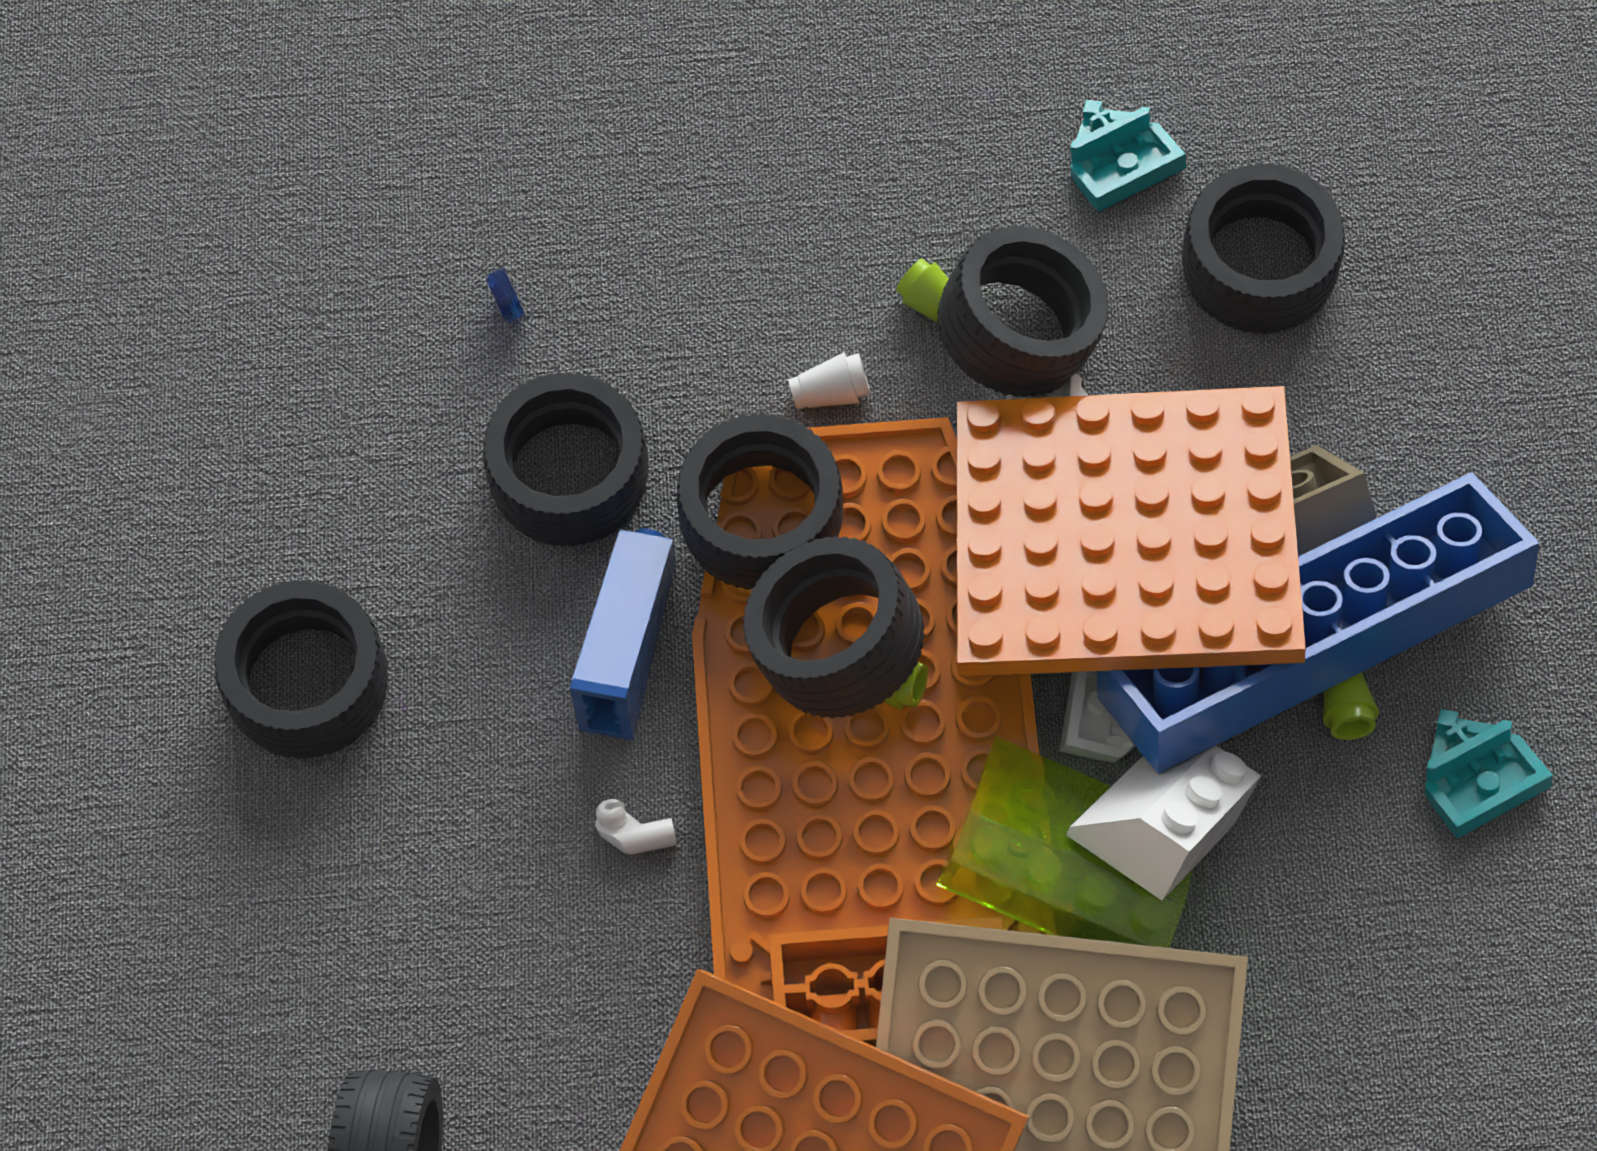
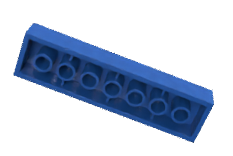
(1360, 606)

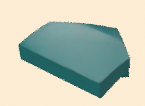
(1121, 154)
(1480, 772)

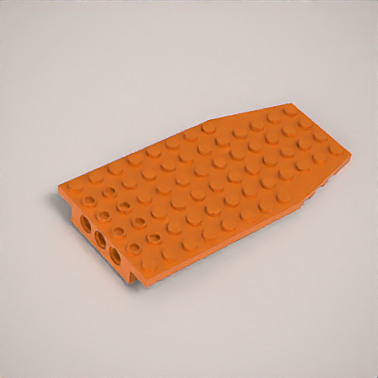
(847, 818)

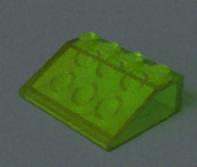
(1022, 864)

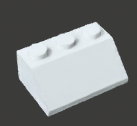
(1166, 822)

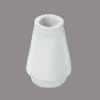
(831, 383)

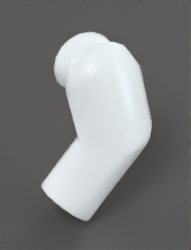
(629, 834)

